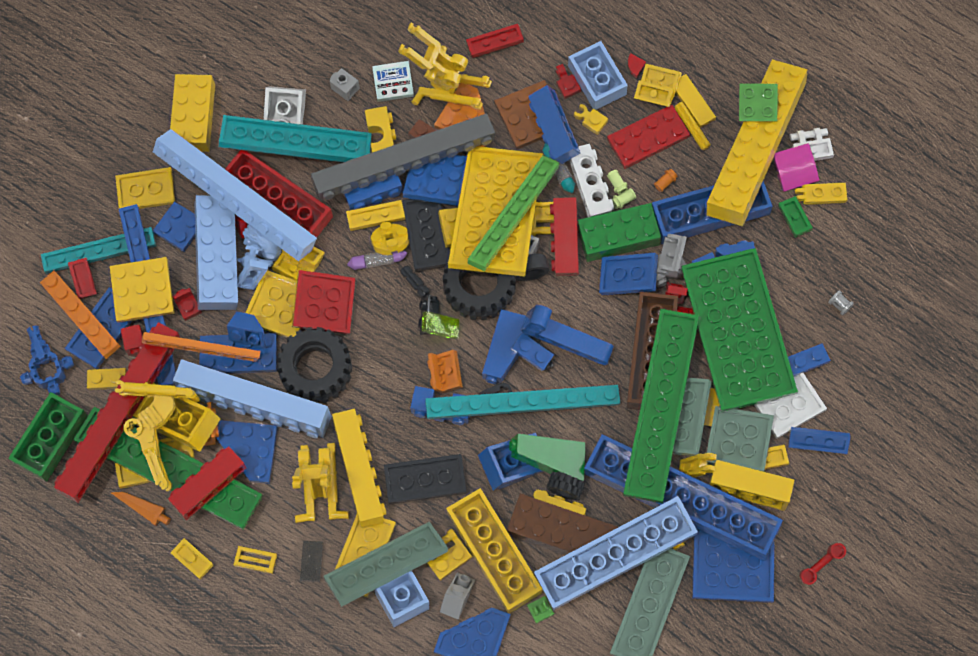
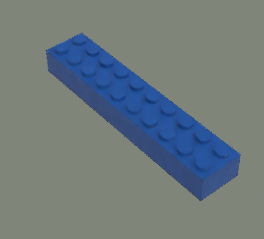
(707, 506)

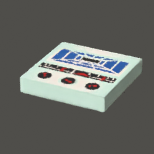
(393, 81)

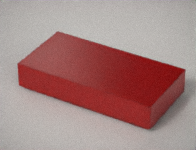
(82, 278)

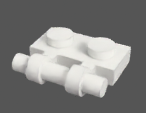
(820, 147)

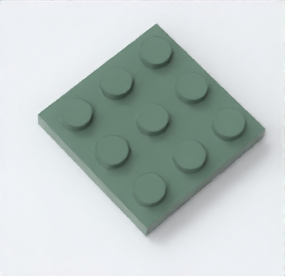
(740, 437)

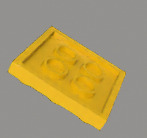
(141, 289)
(274, 304)

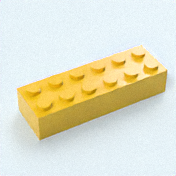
(494, 551)

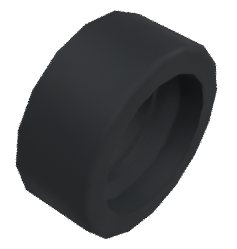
(536, 268)

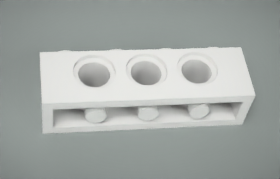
(593, 173)

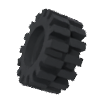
(565, 486)

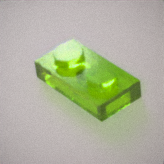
(440, 325)

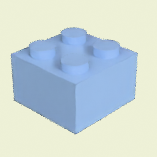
(402, 598)

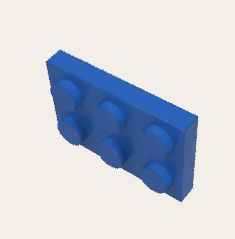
(628, 274)

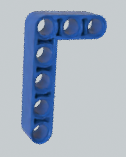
(539, 325)

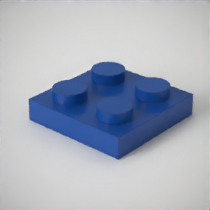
(177, 227)

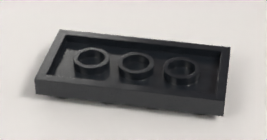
(425, 234)
(425, 479)

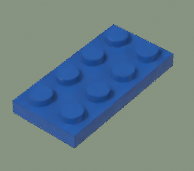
(104, 312)
(266, 362)

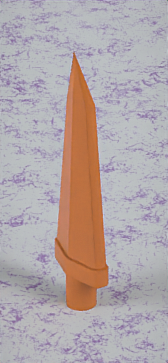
(147, 509)

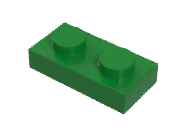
(795, 216)

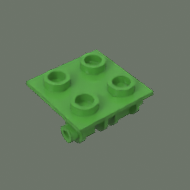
(758, 102)

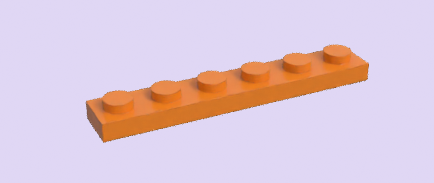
(80, 314)

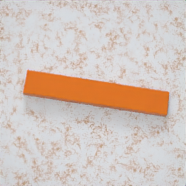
(200, 347)

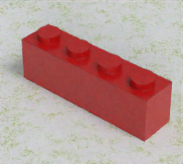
(565, 236)
(206, 483)

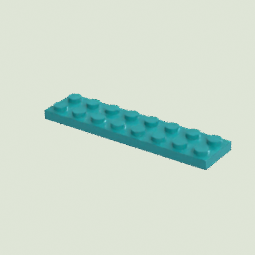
(293, 139)

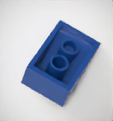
(502, 468)

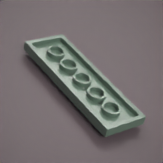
(385, 563)
(650, 604)

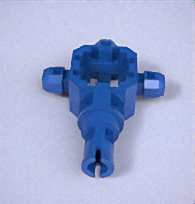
(42, 355)

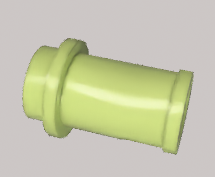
(616, 180)
(624, 198)

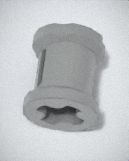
(841, 302)

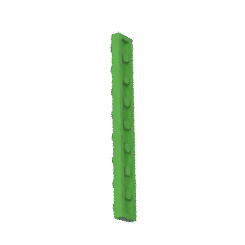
(513, 213)

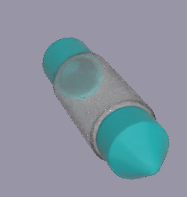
(562, 174)

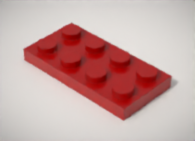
(648, 136)

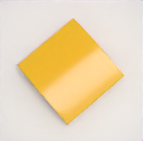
(657, 85)
(289, 266)

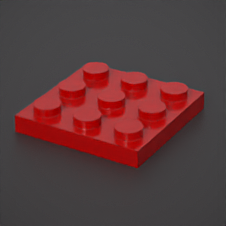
(323, 301)

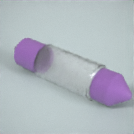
(375, 259)

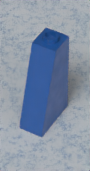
(500, 356)

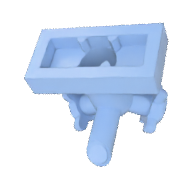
(253, 267)

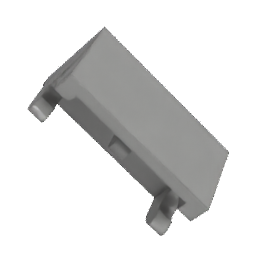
(671, 255)

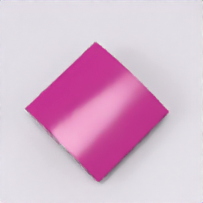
(796, 167)

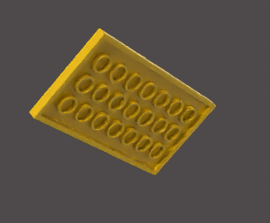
(487, 187)

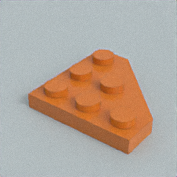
(458, 113)

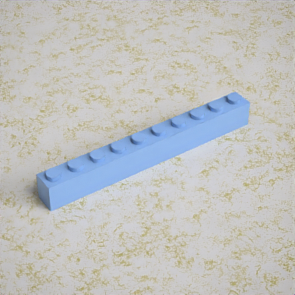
(234, 195)

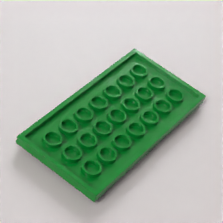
(739, 330)

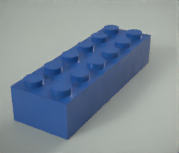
(688, 213)

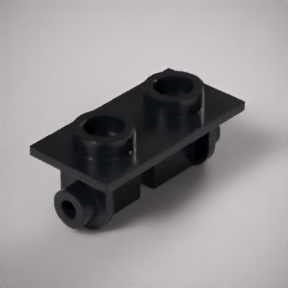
(428, 304)

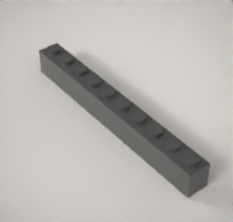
(402, 157)

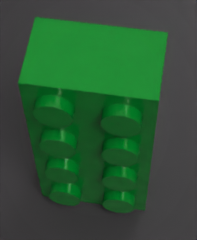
(619, 232)
(48, 437)

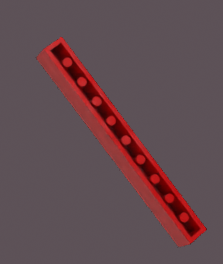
(111, 419)

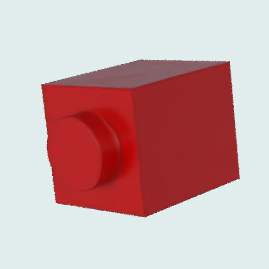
(132, 339)

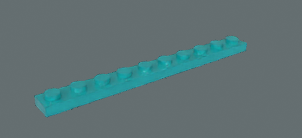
(522, 401)

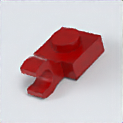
(567, 84)

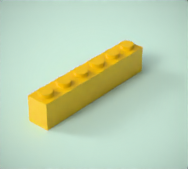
(358, 469)

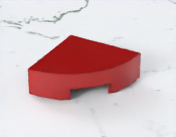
(635, 65)
(240, 225)

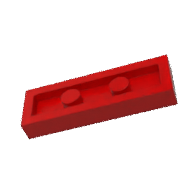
(494, 40)

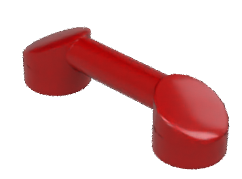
(834, 551)

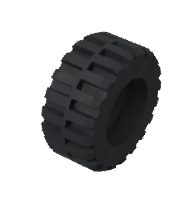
(477, 305)
(308, 342)

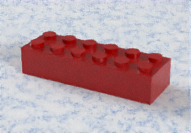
(281, 192)

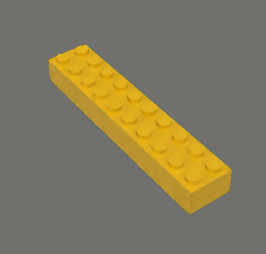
(755, 149)

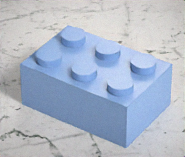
(597, 75)

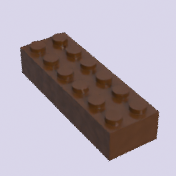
(645, 331)
(554, 526)

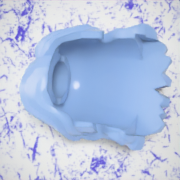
(271, 250)

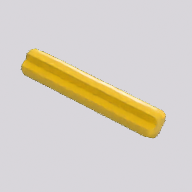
(692, 126)

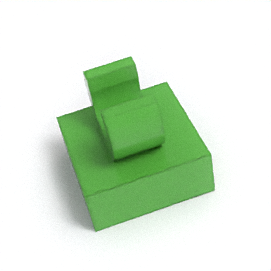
(540, 609)

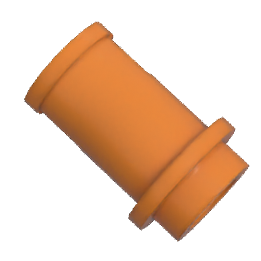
(669, 177)

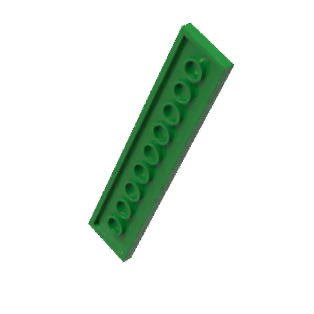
(661, 406)
(233, 503)

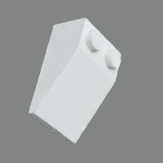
(284, 104)

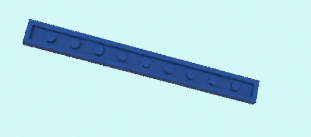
(139, 251)

